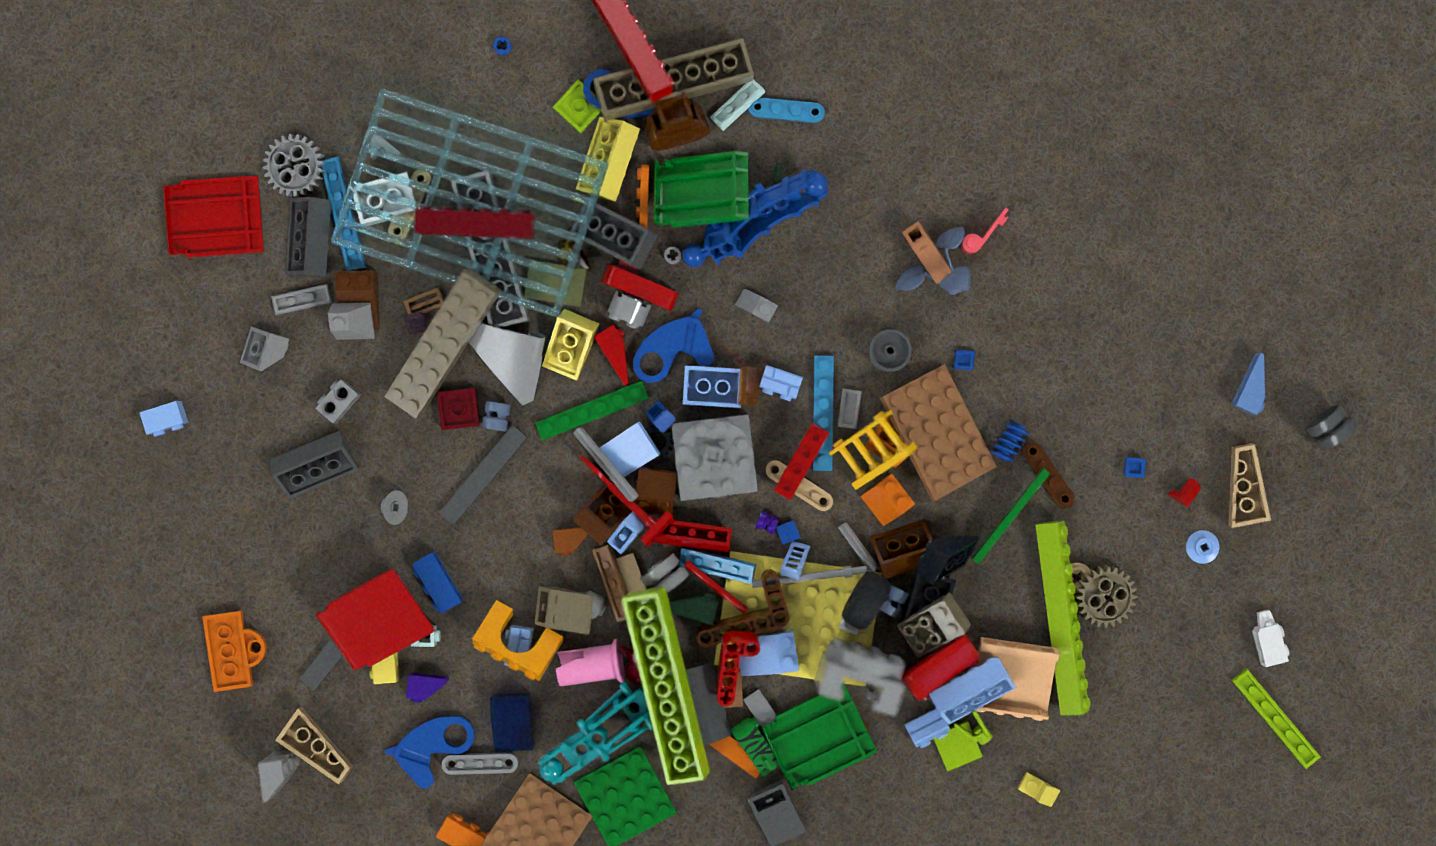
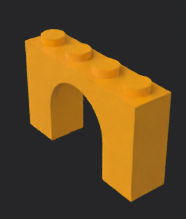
(532, 662)

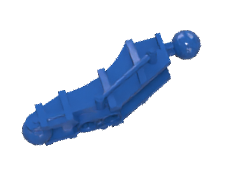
(766, 209)

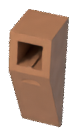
(927, 251)

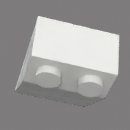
(382, 204)

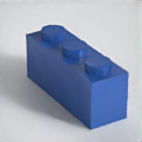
(437, 582)

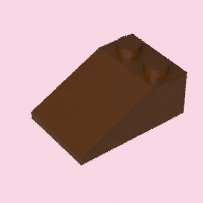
(358, 288)
(602, 514)

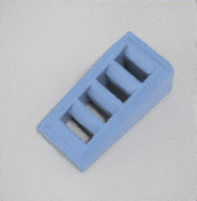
(792, 572)

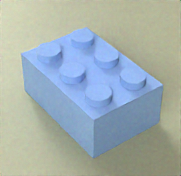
(711, 386)

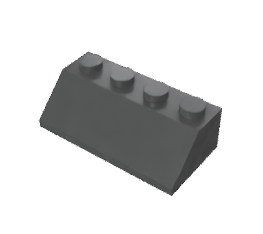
(308, 237)
(313, 465)
(709, 713)

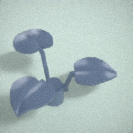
(955, 281)

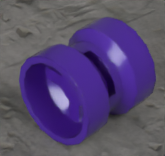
(767, 522)

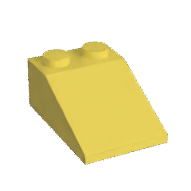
(570, 344)

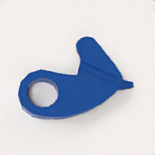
(416, 747)

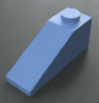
(1252, 388)

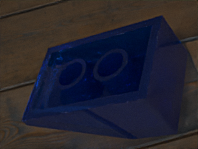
(511, 721)

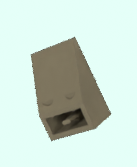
(564, 609)
(934, 625)

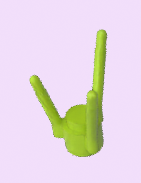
(981, 733)

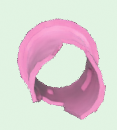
(591, 664)

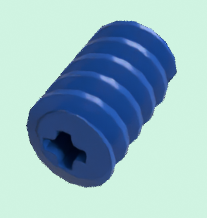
(1010, 441)

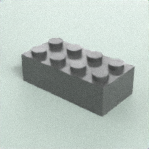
(617, 236)

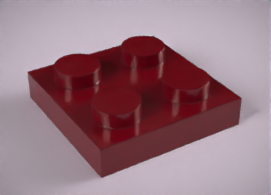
(458, 409)

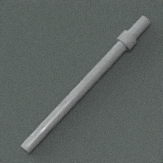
(847, 572)

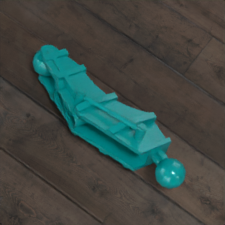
(552, 768)

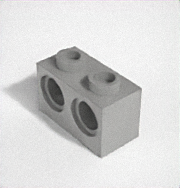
(341, 404)

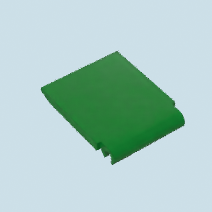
(701, 189)
(818, 739)

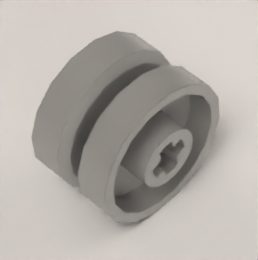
(664, 575)

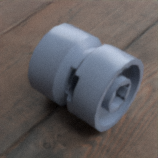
(496, 423)
(899, 597)

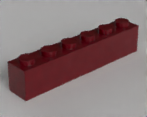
(474, 224)

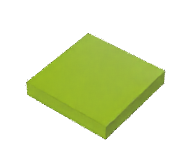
(575, 108)
(957, 748)

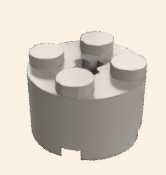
(629, 309)

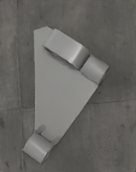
(511, 357)

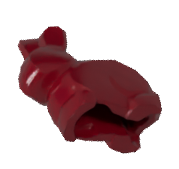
(631, 668)

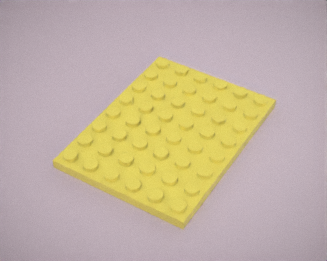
(812, 608)

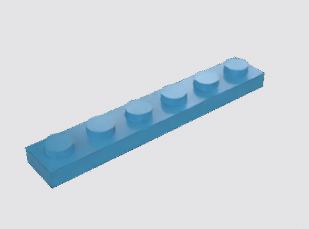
(823, 409)

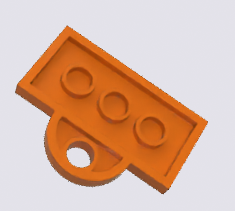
(231, 650)

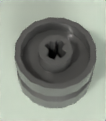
(889, 362)
(1331, 427)

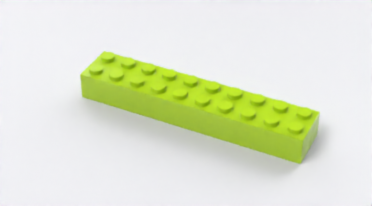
(666, 685)

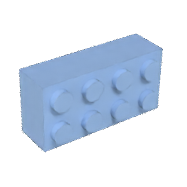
(972, 690)

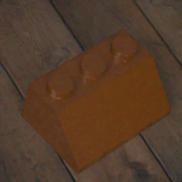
(901, 548)

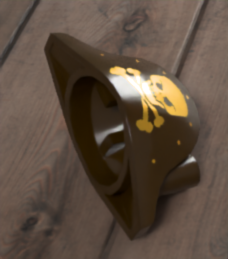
(568, 245)

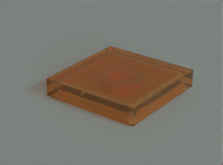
(749, 386)

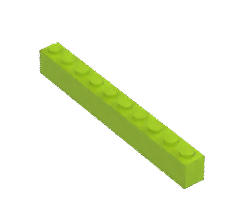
(1062, 617)

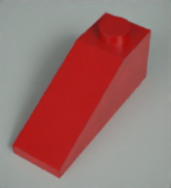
(614, 348)

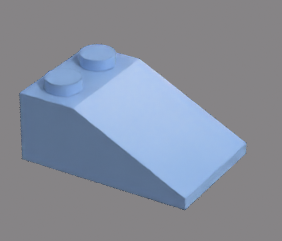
(775, 657)

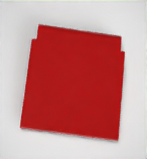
(213, 217)
(374, 620)

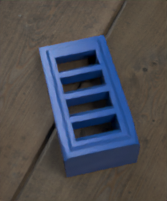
(660, 416)

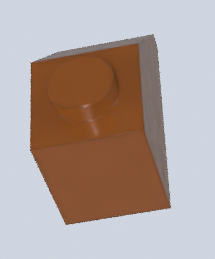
(568, 540)

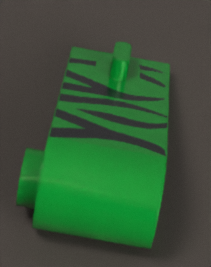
(755, 745)

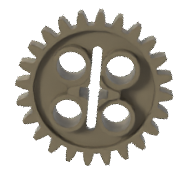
(1091, 588)

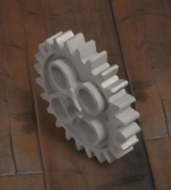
(289, 148)

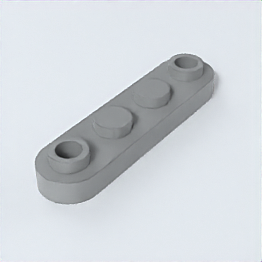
(480, 763)

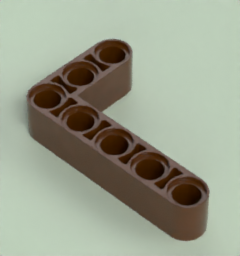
(750, 618)

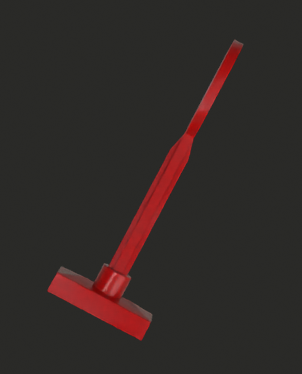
(655, 527)

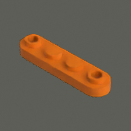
(643, 195)

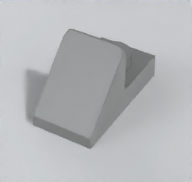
(381, 143)

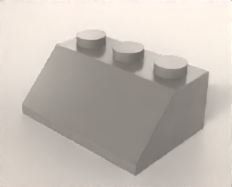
(276, 771)

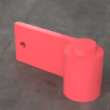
(973, 242)

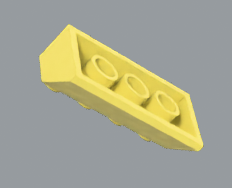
(611, 143)

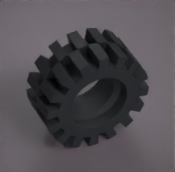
(668, 437)

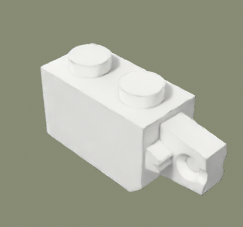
(1269, 640)

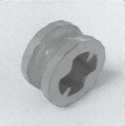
(667, 252)

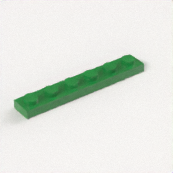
(592, 410)

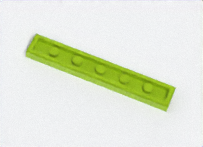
(1275, 718)

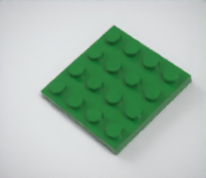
(625, 797)

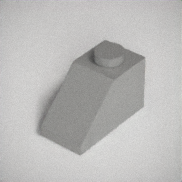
(756, 305)

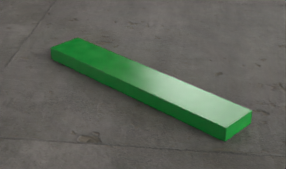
(1010, 515)

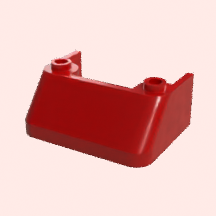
(940, 667)

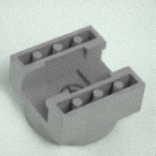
(707, 481)
(864, 665)

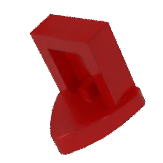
(1187, 493)

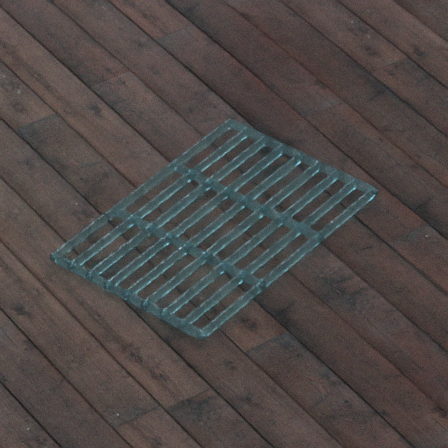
(524, 159)

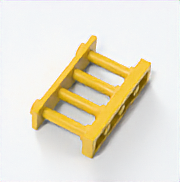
(875, 467)

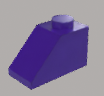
(422, 686)

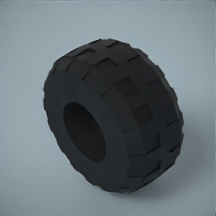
(866, 600)

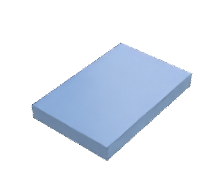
(630, 449)

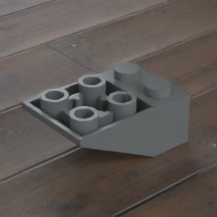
(776, 813)

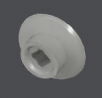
(394, 507)

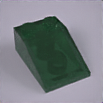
(695, 606)

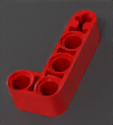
(639, 287)
(730, 668)

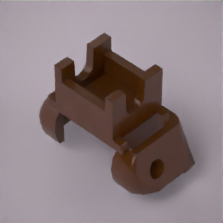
(676, 122)

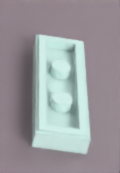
(737, 104)

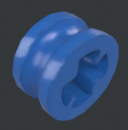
(503, 40)

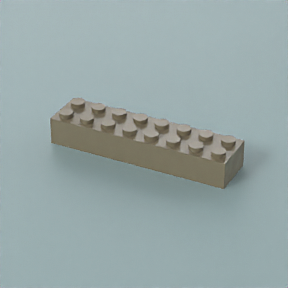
(693, 72)
(443, 343)

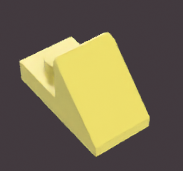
(1038, 789)

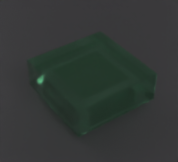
(777, 173)

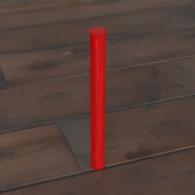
(715, 586)

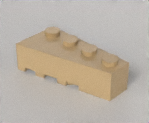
(1247, 492)
(312, 745)

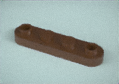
(1054, 482)

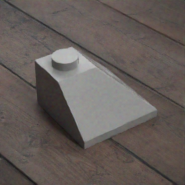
(351, 321)
(263, 349)

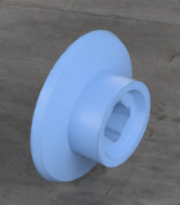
(1196, 540)

